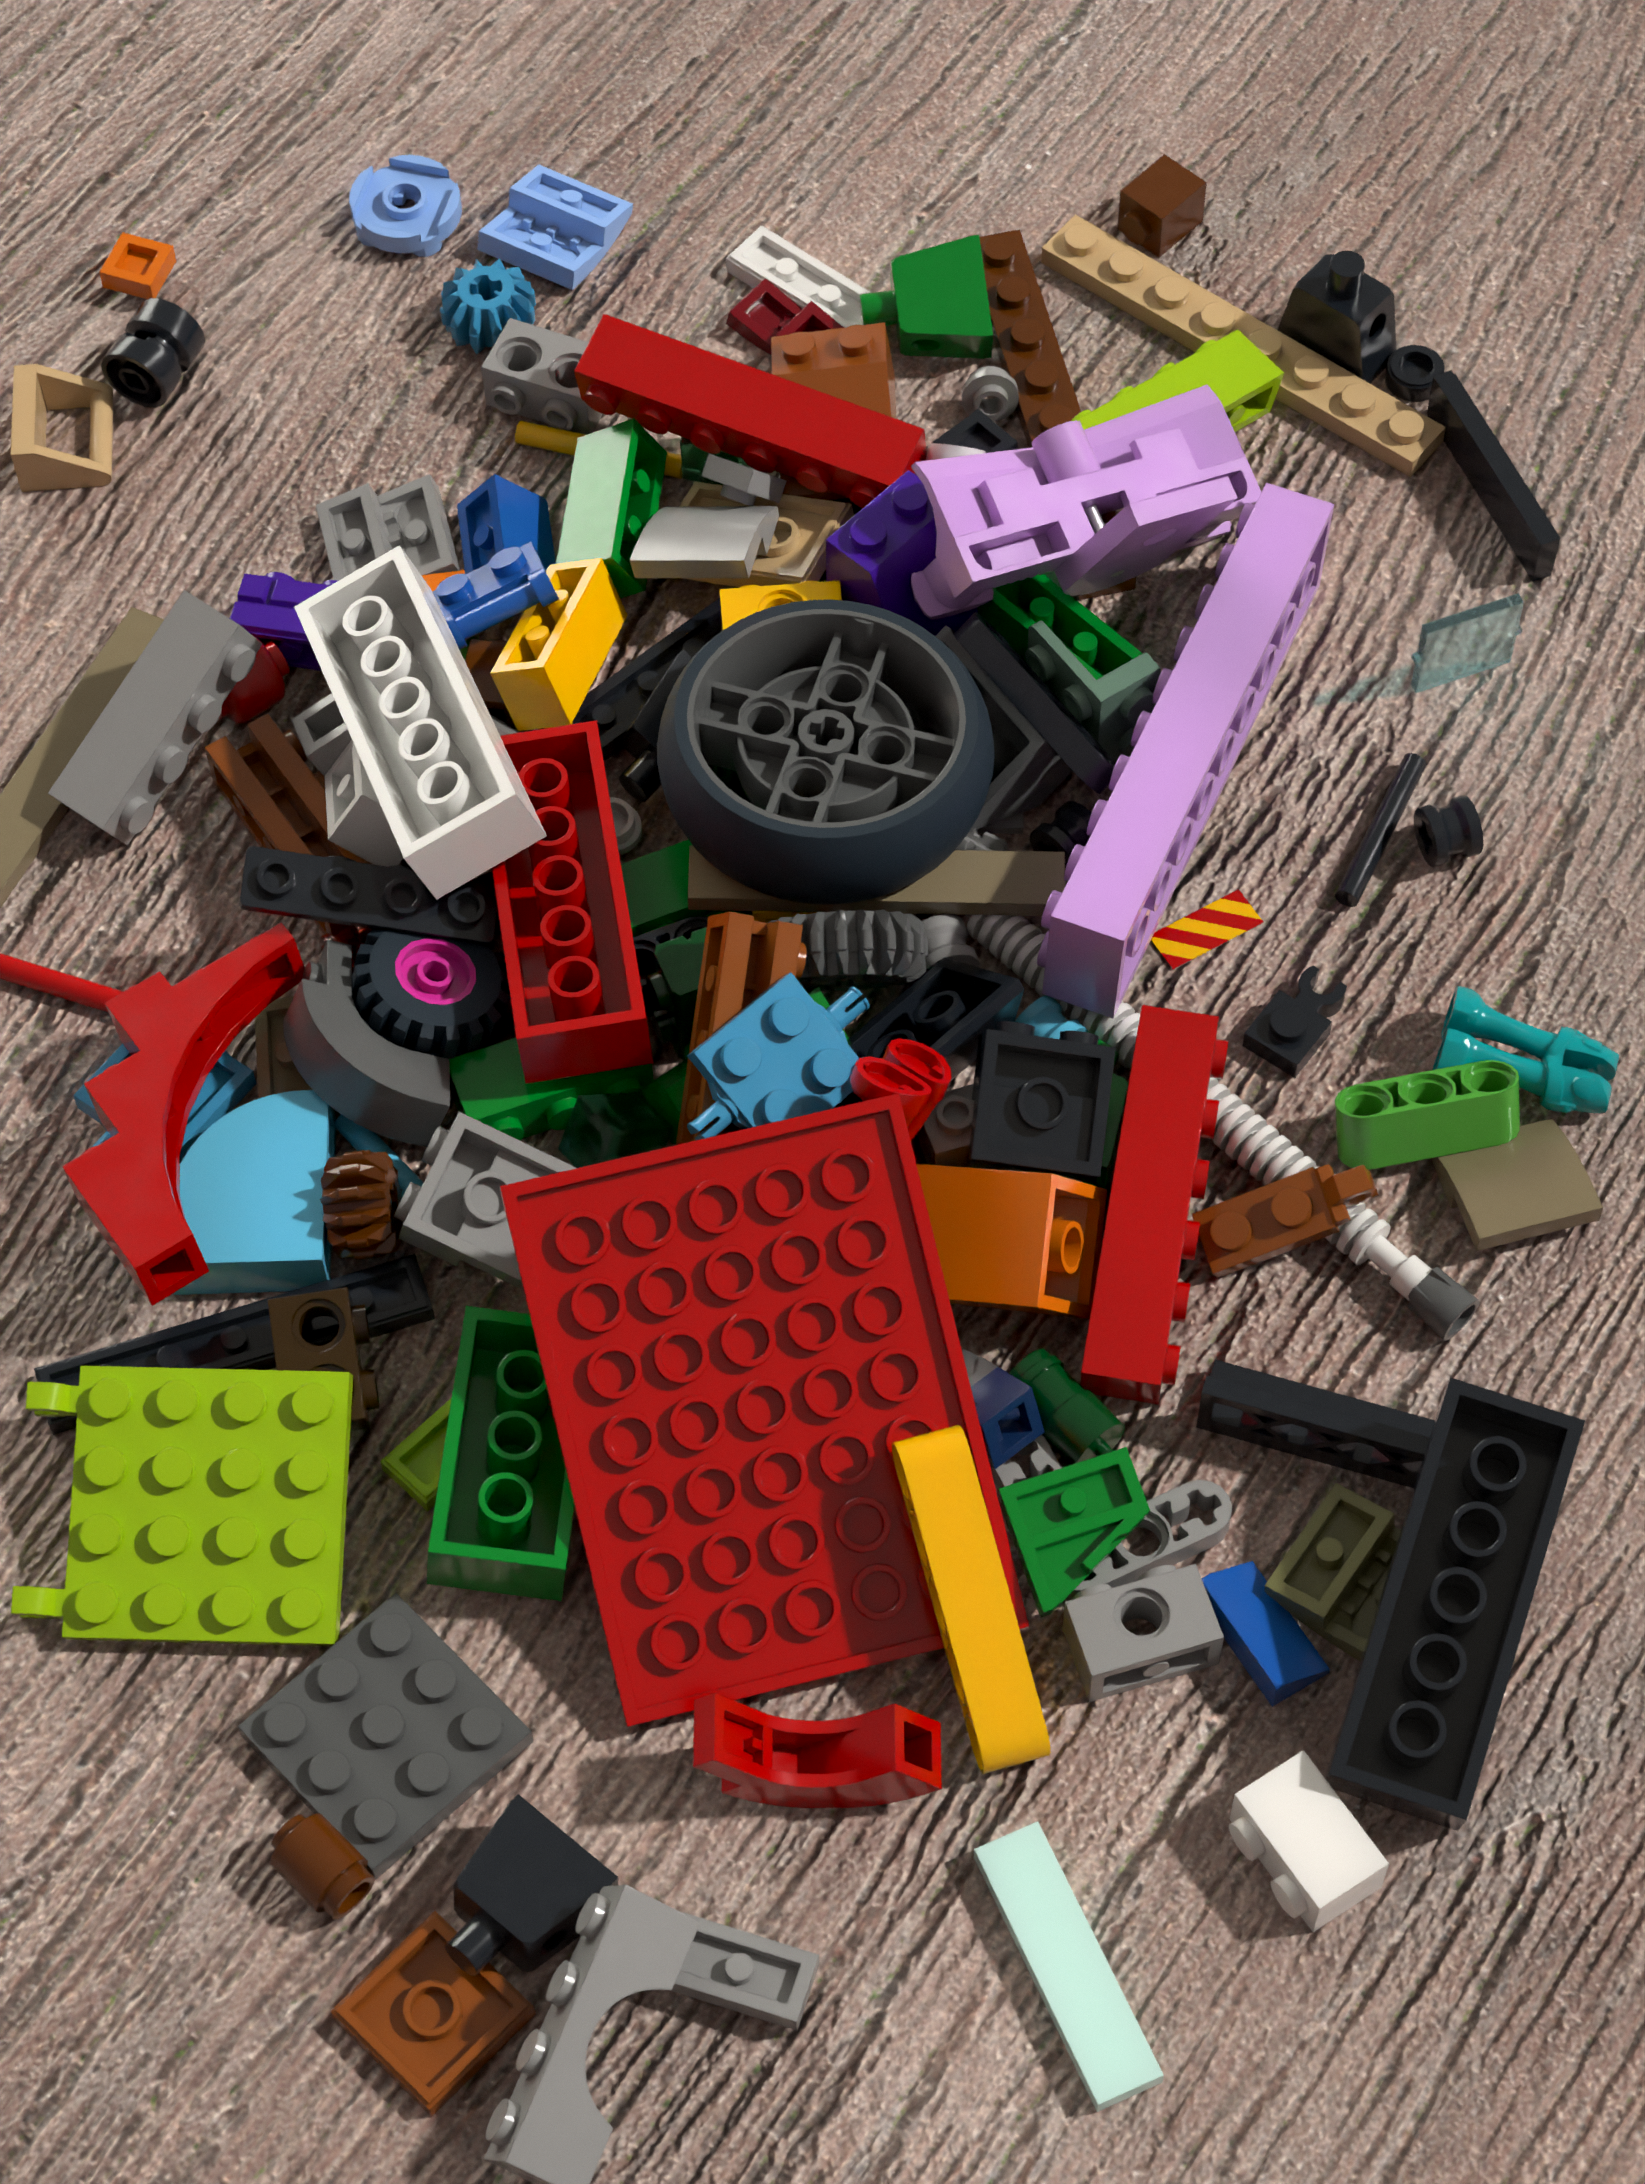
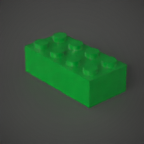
(502, 1476)

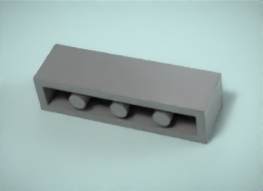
(156, 718)

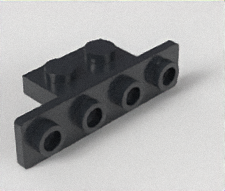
(364, 896)

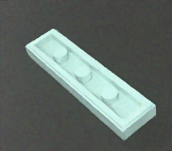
(1068, 1966)

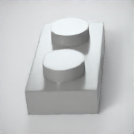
(747, 1973)

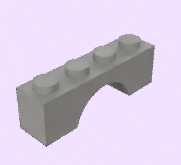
(551, 2123)

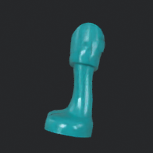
(1571, 1068)

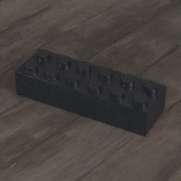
(1454, 1604)

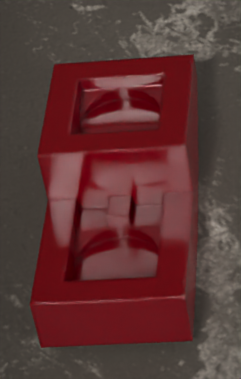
(771, 313)

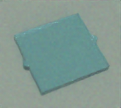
(1466, 643)

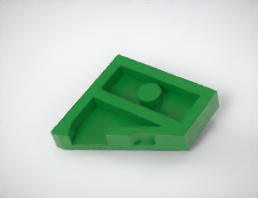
(1071, 1522)

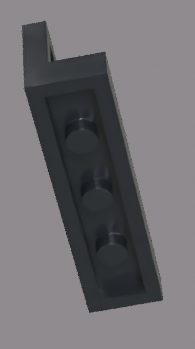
(1314, 1423)

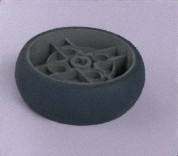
(825, 751)

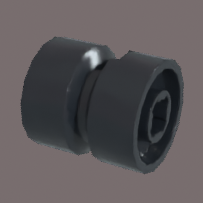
(153, 352)

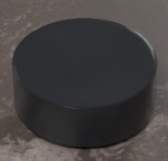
(1412, 372)

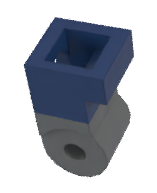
(996, 1400)

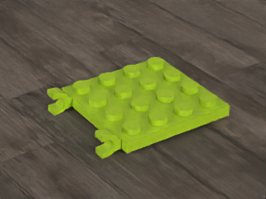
(201, 1505)

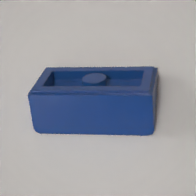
(1263, 1633)

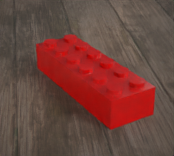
(569, 916)

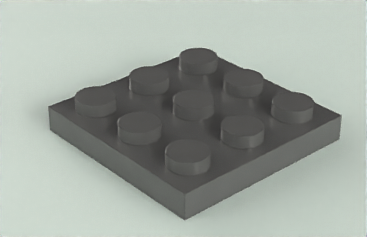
(386, 1734)

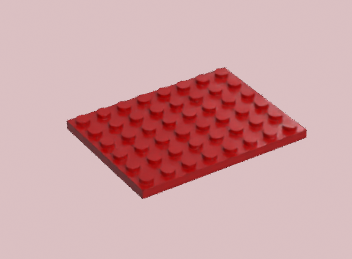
(726, 1392)

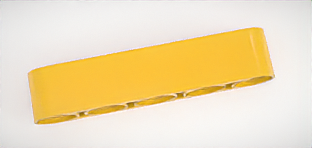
(971, 1599)

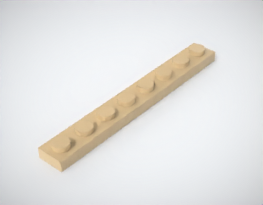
(1195, 315)

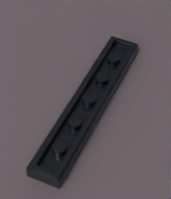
(243, 1335)

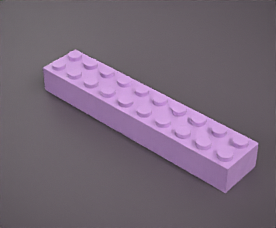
(1183, 751)

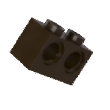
(292, 1353)

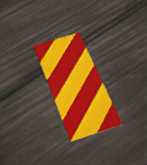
(1206, 929)

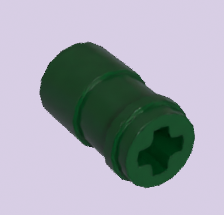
(1071, 1416)

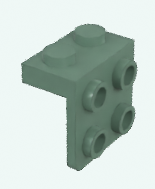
(1103, 706)

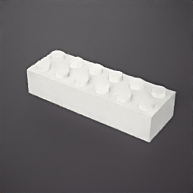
(419, 723)

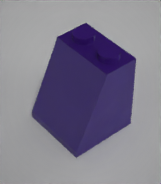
(884, 547)

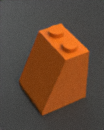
(1016, 1238)

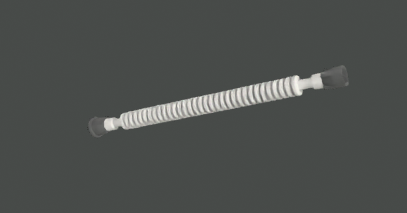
(1247, 1137)

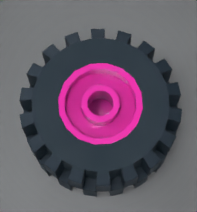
(430, 992)

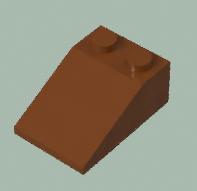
(841, 362)

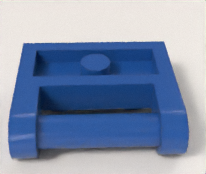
(494, 592)

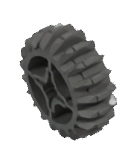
(861, 949)

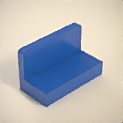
(503, 517)

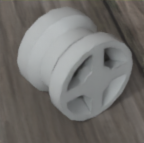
(947, 939)

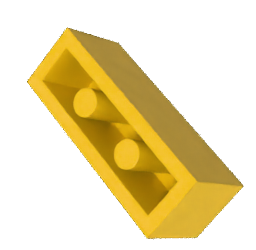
(560, 646)

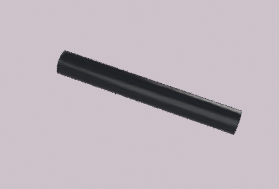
(1380, 830)

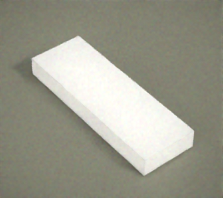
(796, 275)

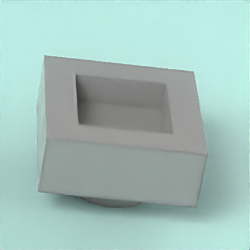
(743, 482)

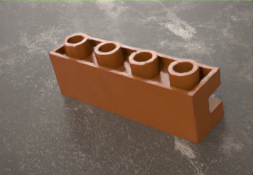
(276, 794)
(736, 967)

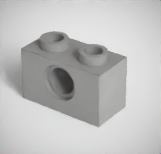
(1118, 1661)

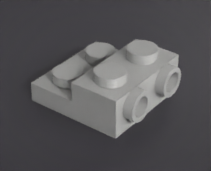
(460, 1203)

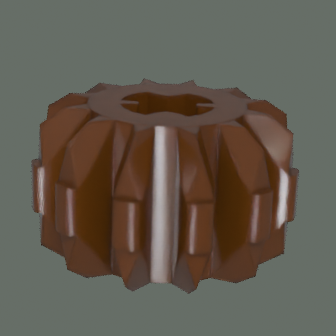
(360, 1204)

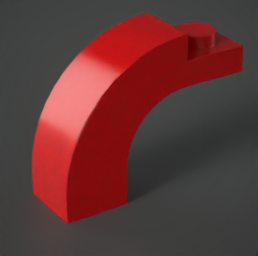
(817, 1763)

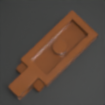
(1280, 1216)

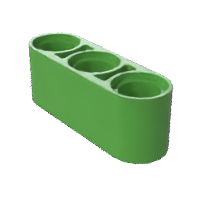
(1427, 1114)

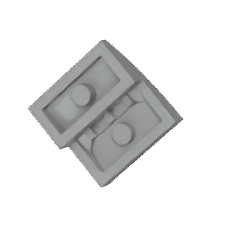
(366, 526)
(704, 541)

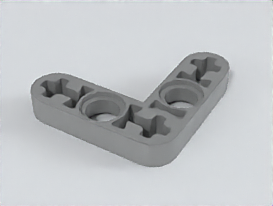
(1192, 1534)

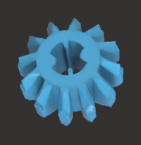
(482, 301)

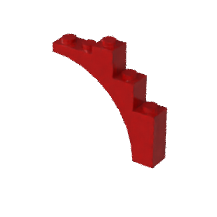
(146, 1100)

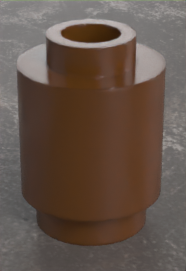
(321, 1865)

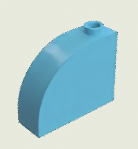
(257, 1193)

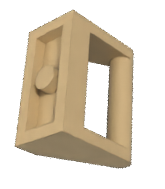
(42, 468)

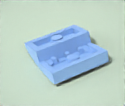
(555, 227)

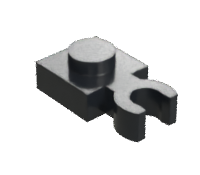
(1294, 1029)

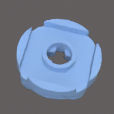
(409, 229)

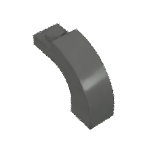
(352, 1066)

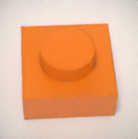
(137, 266)

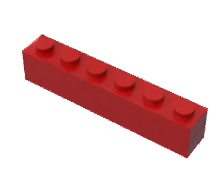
(745, 412)
(1150, 1205)

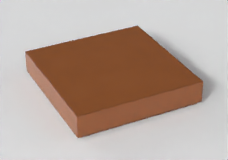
(431, 2018)

